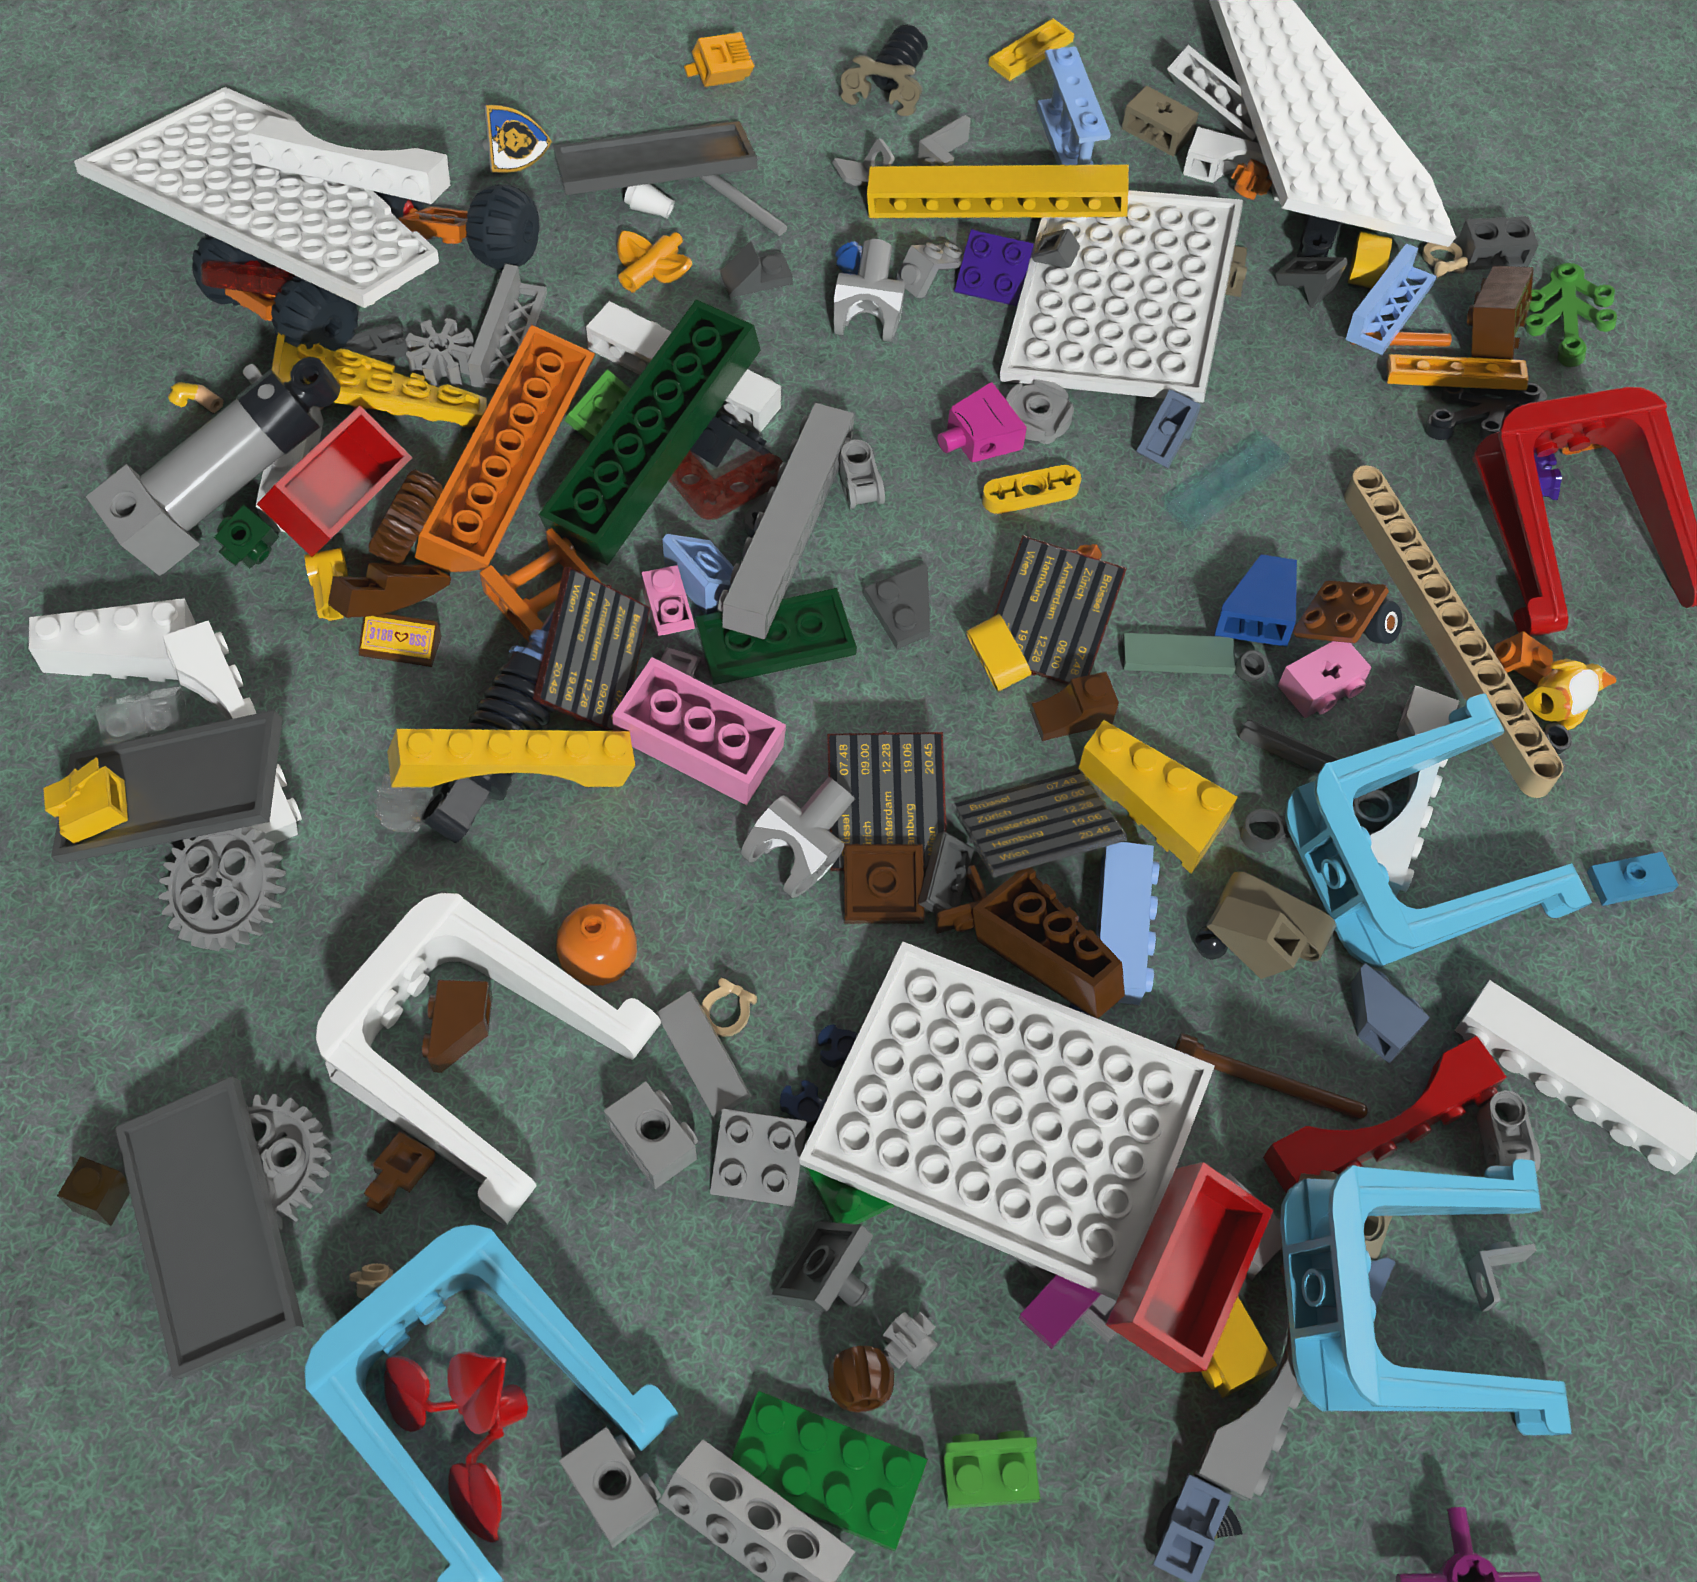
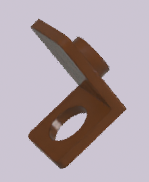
(962, 917)

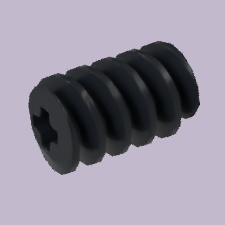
(903, 47)

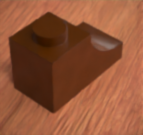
(1076, 707)

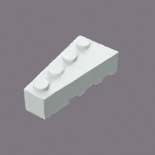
(109, 640)

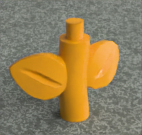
(650, 261)

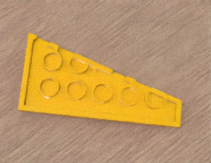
(377, 386)

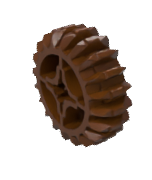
(405, 517)

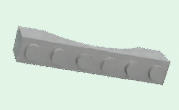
(1240, 1449)

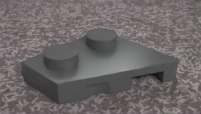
(902, 605)

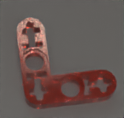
(244, 277)
(711, 489)

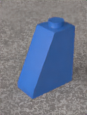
(1262, 603)

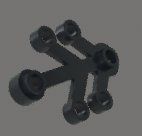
(1442, 421)

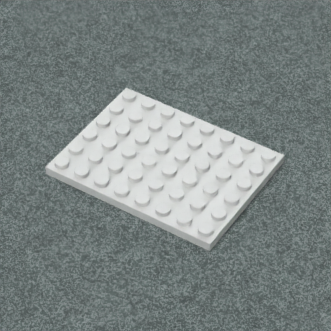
(1134, 305)
(1009, 1118)

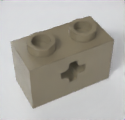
(1159, 120)

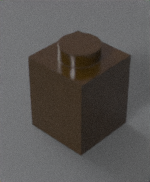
(95, 1191)

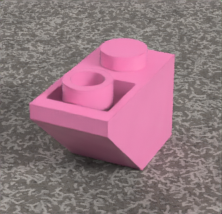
(668, 601)

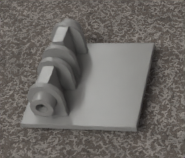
(758, 1157)

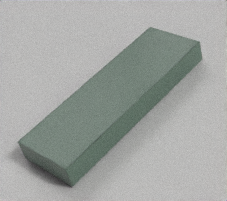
(1178, 653)

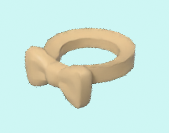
(1441, 267)
(726, 988)

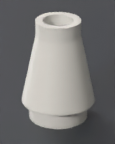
(649, 200)

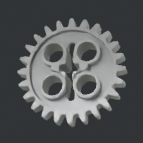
(222, 887)
(292, 1183)

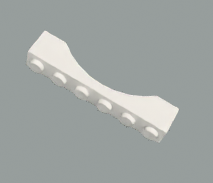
(400, 173)
(201, 667)
(1399, 840)

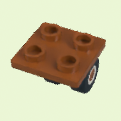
(1347, 609)

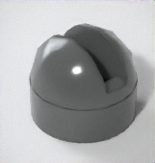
(1252, 662)

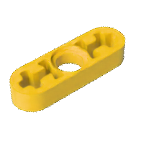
(1041, 478)

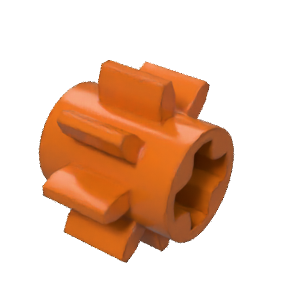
(1252, 179)

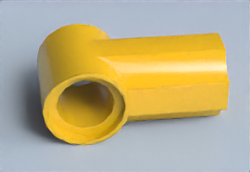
(320, 574)

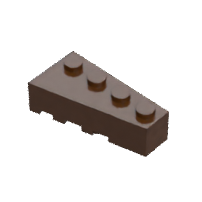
(1049, 943)

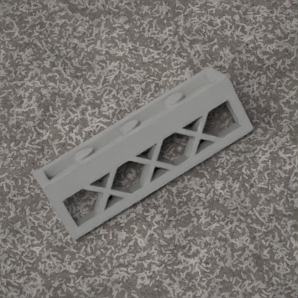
(495, 325)

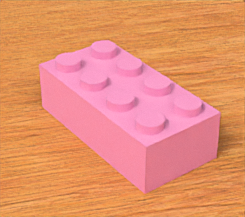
(699, 730)

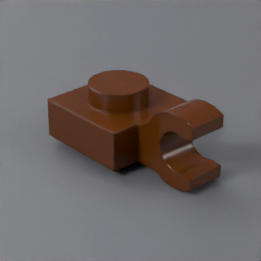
(398, 1166)

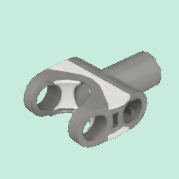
(870, 291)
(804, 832)

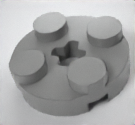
(1057, 409)

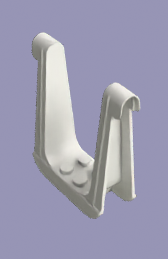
(431, 934)

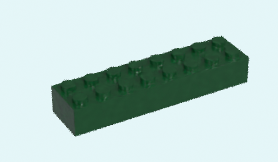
(651, 431)

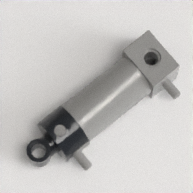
(158, 509)

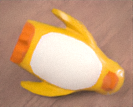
(1568, 691)

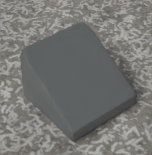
(1057, 249)

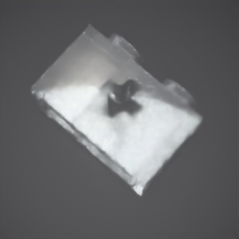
(141, 715)

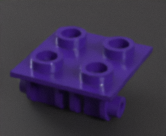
(994, 267)

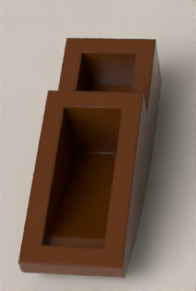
(385, 589)

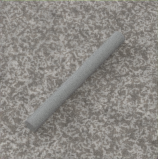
(746, 204)

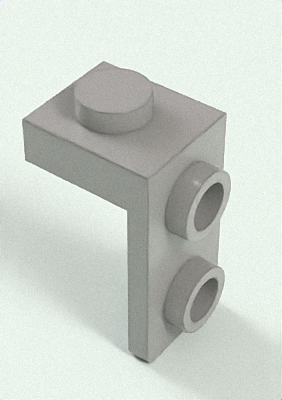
(935, 148)
(923, 264)

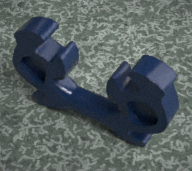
(808, 1105)

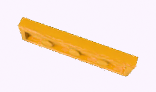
(1457, 372)

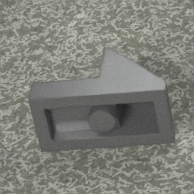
(752, 274)
(1315, 274)

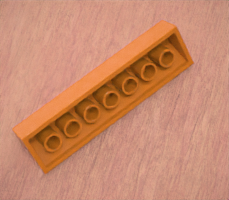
(503, 453)

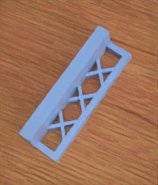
(1381, 302)

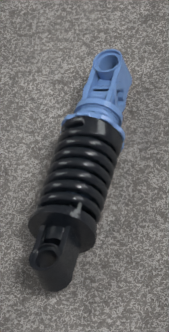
(504, 707)

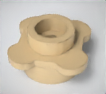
(370, 1278)

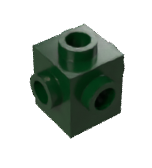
(245, 538)

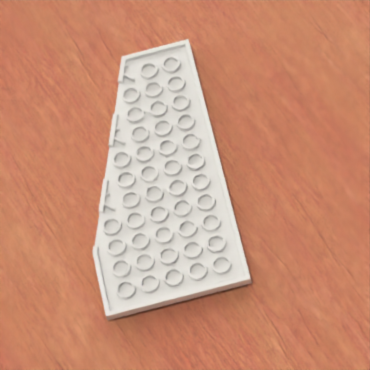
(1320, 129)
(203, 174)

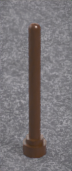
(1189, 1045)

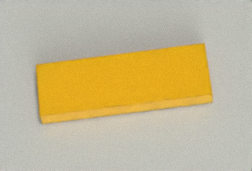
(1030, 49)

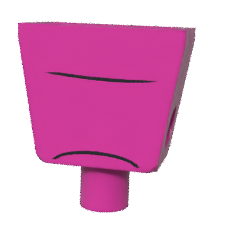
(983, 426)

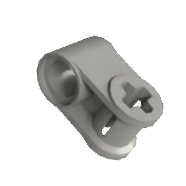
(860, 474)
(1510, 1139)

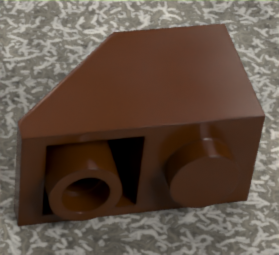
(459, 1021)

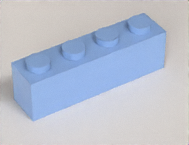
(1126, 912)

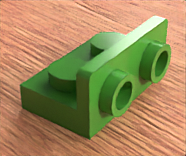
(990, 1470)

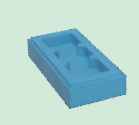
(1632, 878)

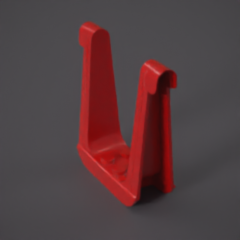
(1639, 434)

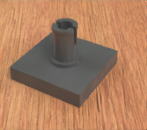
(825, 1268)

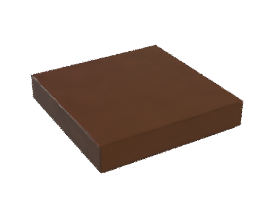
(883, 883)

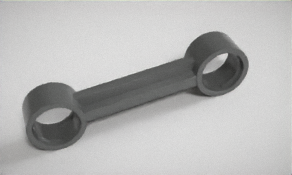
(1281, 831)

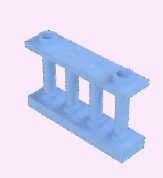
(1073, 114)

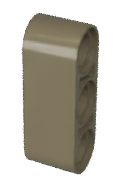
(1308, 919)

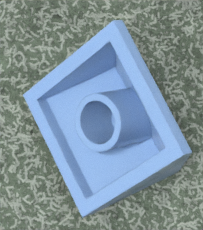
(701, 567)

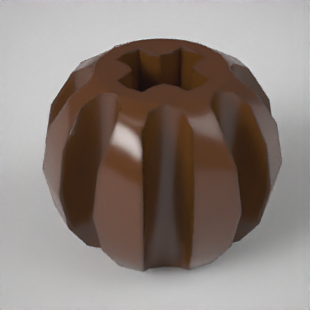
(861, 1378)

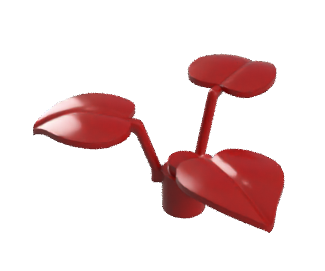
(486, 1405)

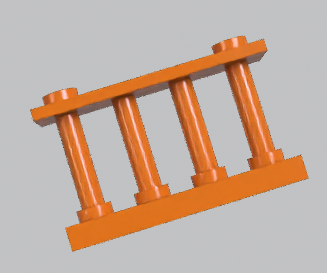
(503, 588)

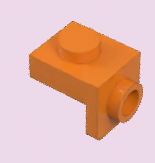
(1525, 656)

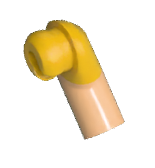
(183, 391)

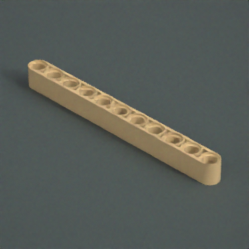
(1452, 629)

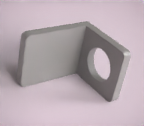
(857, 172)
(1494, 1254)

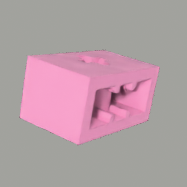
(1324, 677)

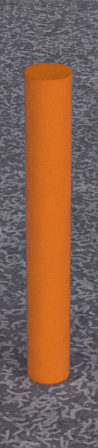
(1417, 339)

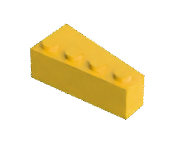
(1158, 792)

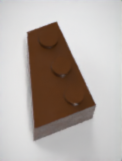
(1500, 311)

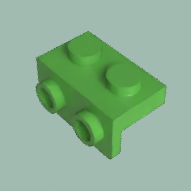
(597, 405)

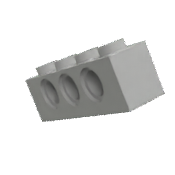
(752, 1521)

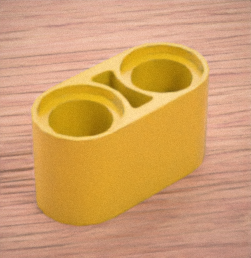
(1369, 259)
(998, 652)

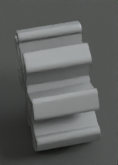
(440, 353)

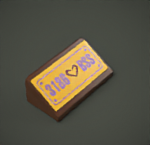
(400, 639)

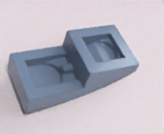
(1192, 1529)

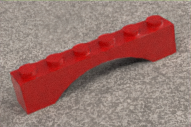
(1455, 1081)

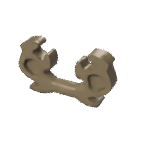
(854, 81)

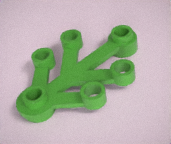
(1568, 279)

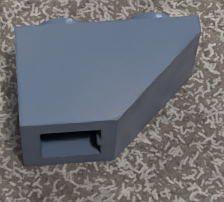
(1383, 1014)

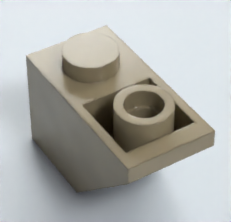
(1257, 936)

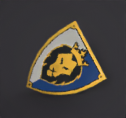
(512, 139)

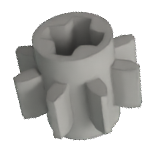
(909, 1340)

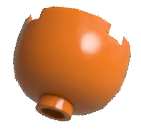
(596, 944)

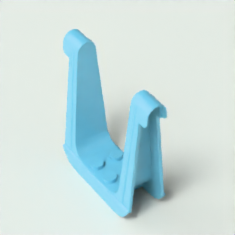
(1356, 886)
(1333, 1307)
(379, 1324)

